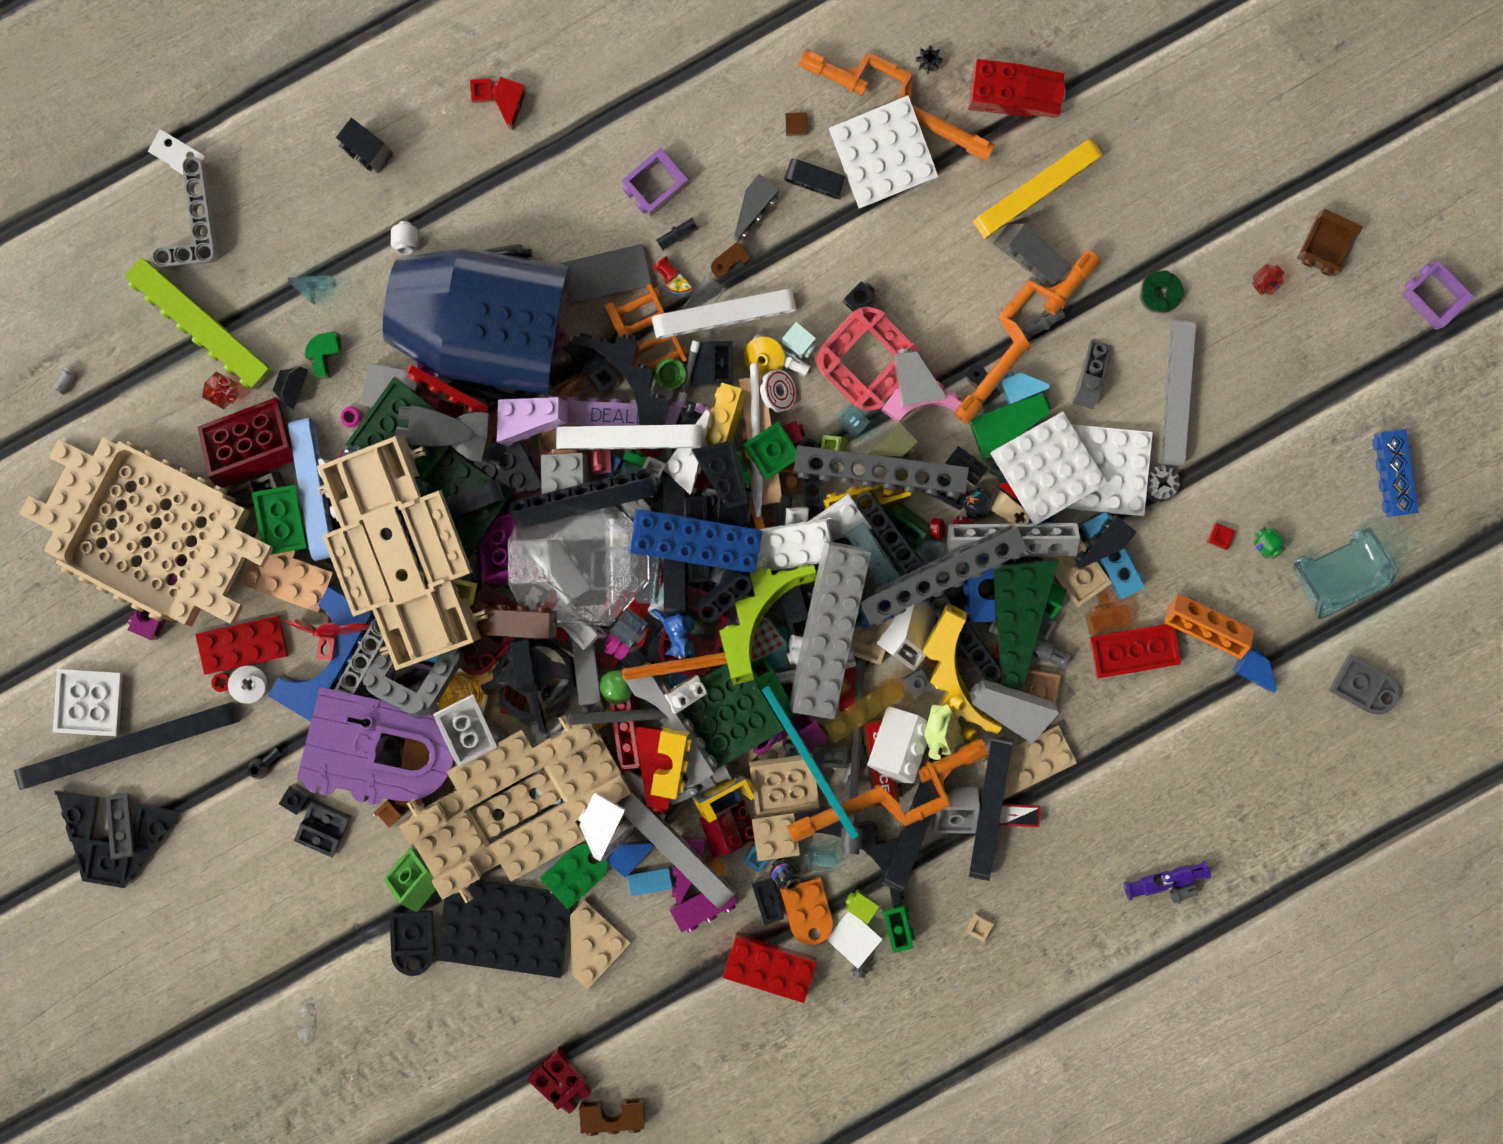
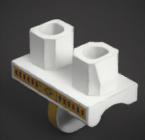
(685, 694)

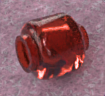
(1268, 279)

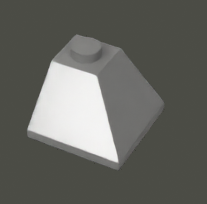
(962, 813)

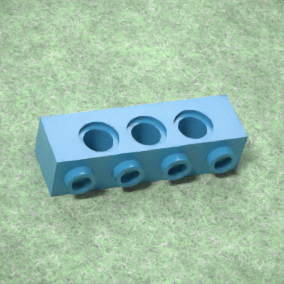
(1121, 587)

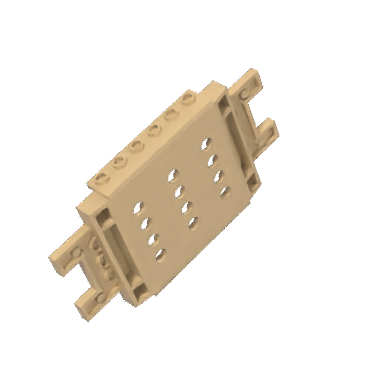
(89, 498)

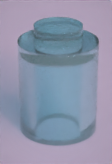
(820, 860)

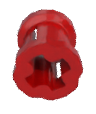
(666, 269)

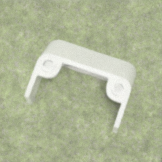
(605, 823)

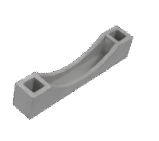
(700, 762)

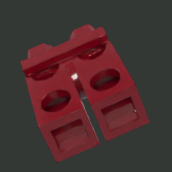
(559, 1081)

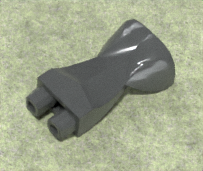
(433, 428)

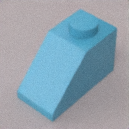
(1020, 387)

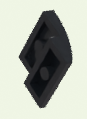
(322, 828)

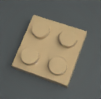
(773, 838)

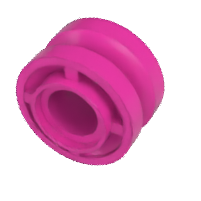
(615, 646)

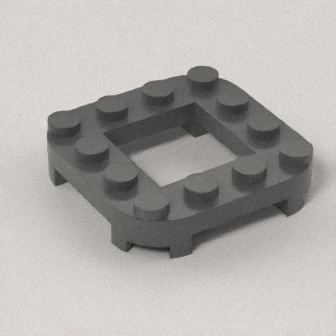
(406, 700)

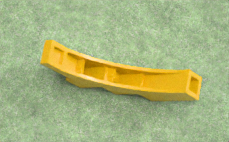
(946, 675)

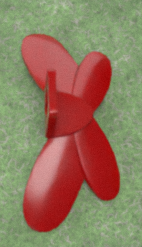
(327, 632)

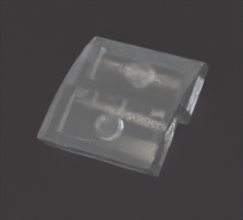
(709, 293)

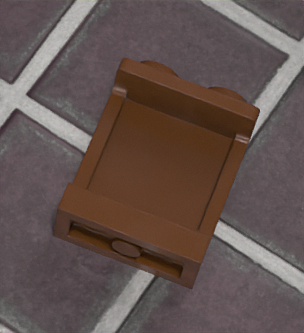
(1328, 242)

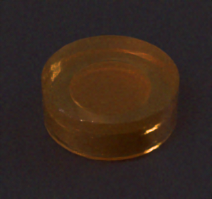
(717, 864)

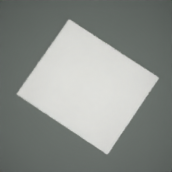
(854, 939)

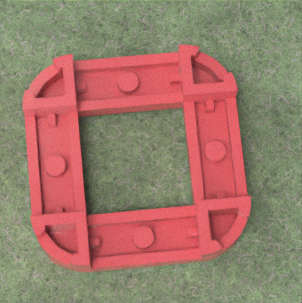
(843, 339)

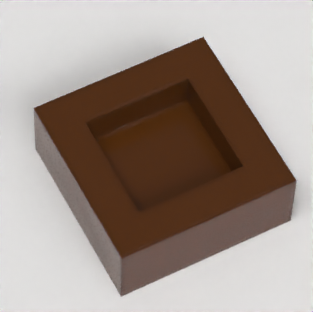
(796, 124)

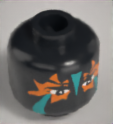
(977, 503)

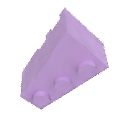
(526, 417)

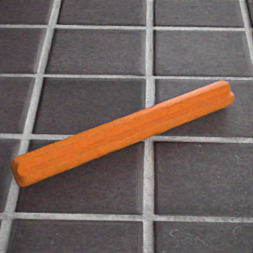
(674, 666)

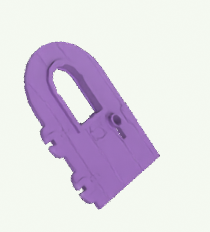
(344, 752)

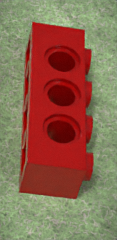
(626, 736)

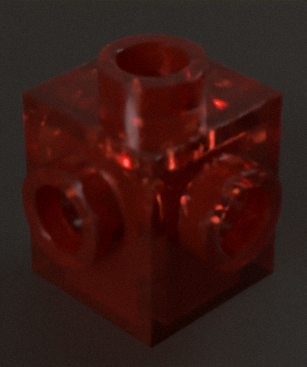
(220, 390)

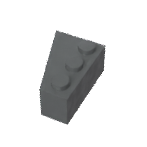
(1031, 253)

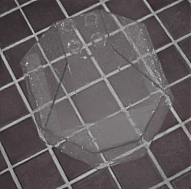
(577, 567)

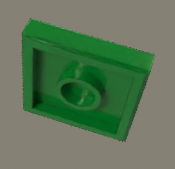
(771, 450)

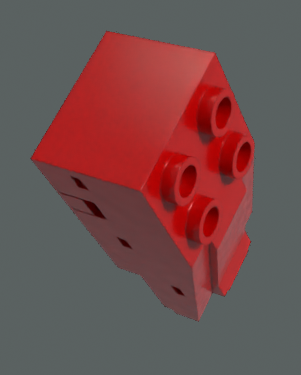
(1016, 89)

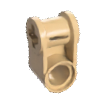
(1006, 508)

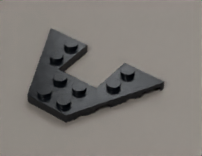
(94, 854)

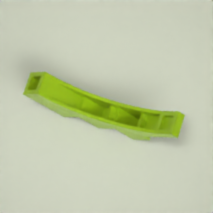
(767, 588)

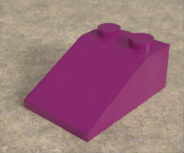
(495, 552)

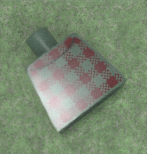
(766, 639)

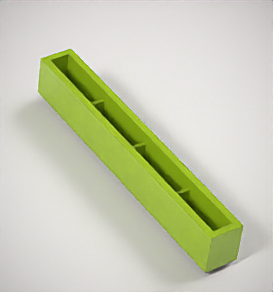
(198, 323)

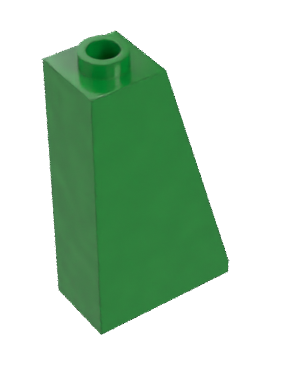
(1007, 423)

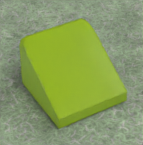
(834, 443)

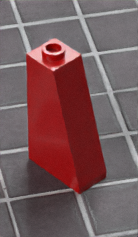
(650, 761)

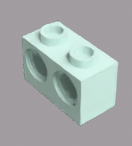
(799, 341)

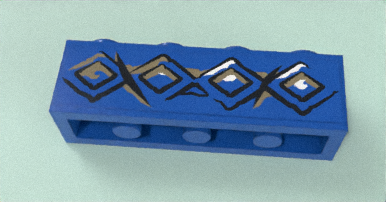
(1395, 472)

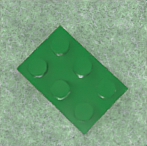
(280, 519)

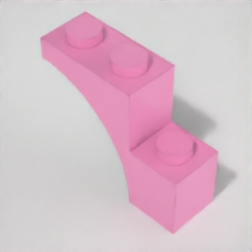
(896, 411)

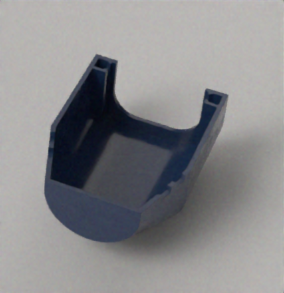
(477, 316)

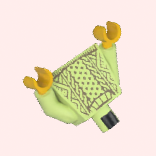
(944, 730)

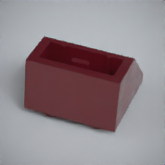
(730, 830)

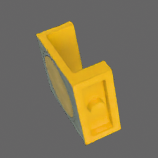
(704, 799)

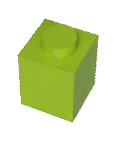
(861, 906)

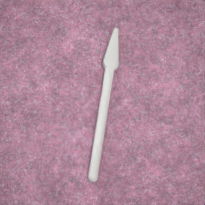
(757, 479)

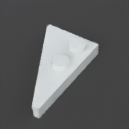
(683, 465)

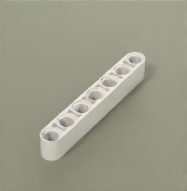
(723, 313)
(628, 437)

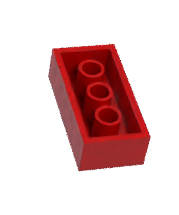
(770, 968)

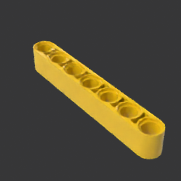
(1038, 188)

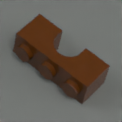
(595, 1120)

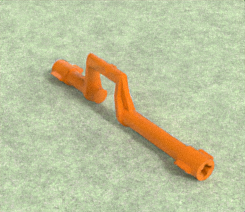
(852, 81)
(1056, 299)
(936, 771)

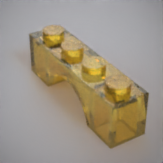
(862, 711)

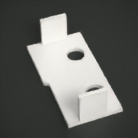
(175, 153)

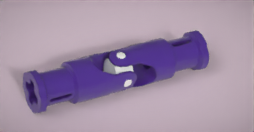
(1178, 877)

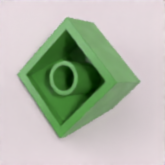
(410, 880)

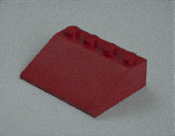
(246, 443)

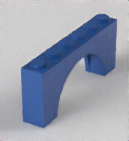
(302, 694)

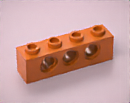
(1209, 626)

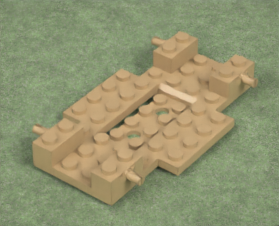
(365, 496)
(456, 838)

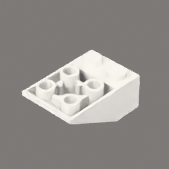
(908, 635)

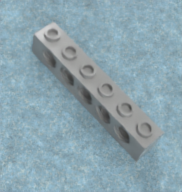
(1040, 539)

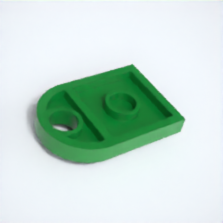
(573, 875)

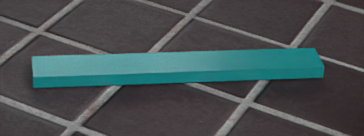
(811, 764)

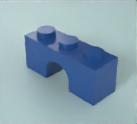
(978, 608)

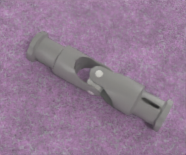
(723, 773)

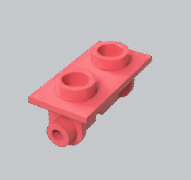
(600, 461)

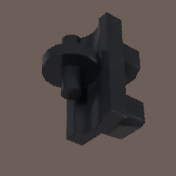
(964, 459)

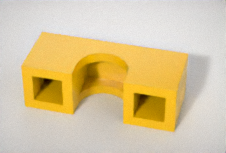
(676, 745)

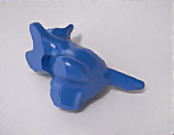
(678, 630)

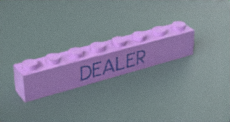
(615, 412)

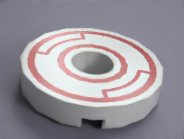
(787, 390)

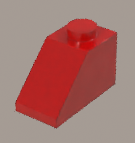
(509, 98)

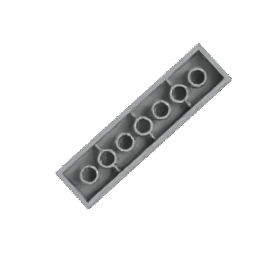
(829, 629)

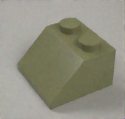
(896, 444)

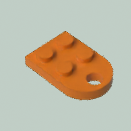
(808, 909)

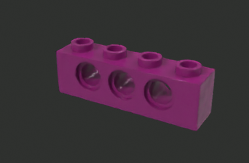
(150, 628)

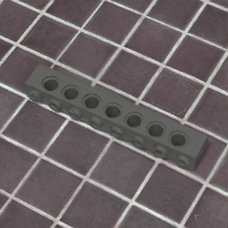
(956, 474)
(1015, 549)

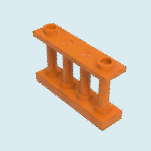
(617, 313)

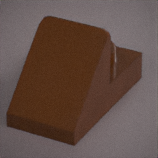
(789, 480)

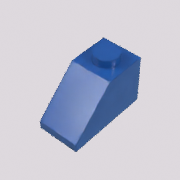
(1256, 669)
(628, 856)

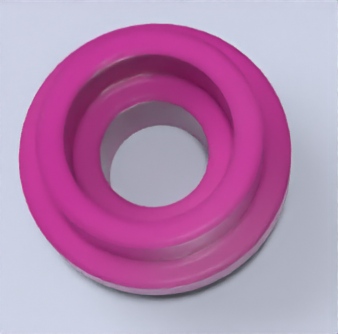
(346, 412)

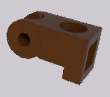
(729, 259)

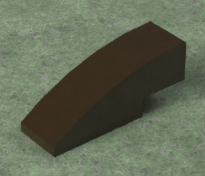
(244, 492)

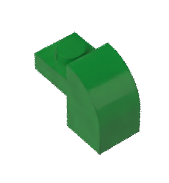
(320, 348)

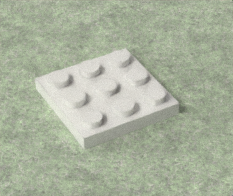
(87, 702)

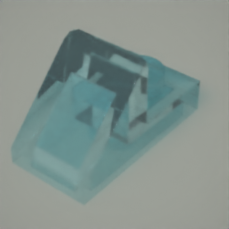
(307, 285)

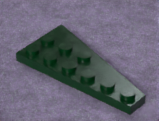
(1020, 606)

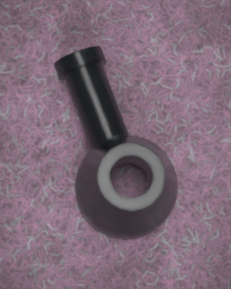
(263, 764)

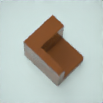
(389, 812)

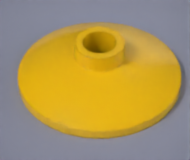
(769, 349)

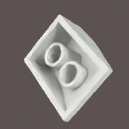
(465, 730)

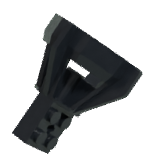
(530, 674)

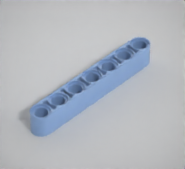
(314, 506)

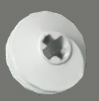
(259, 684)

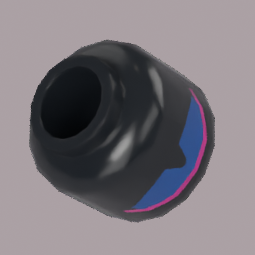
(785, 873)

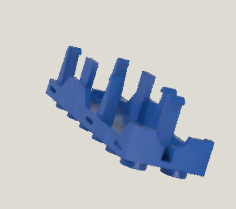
(695, 541)

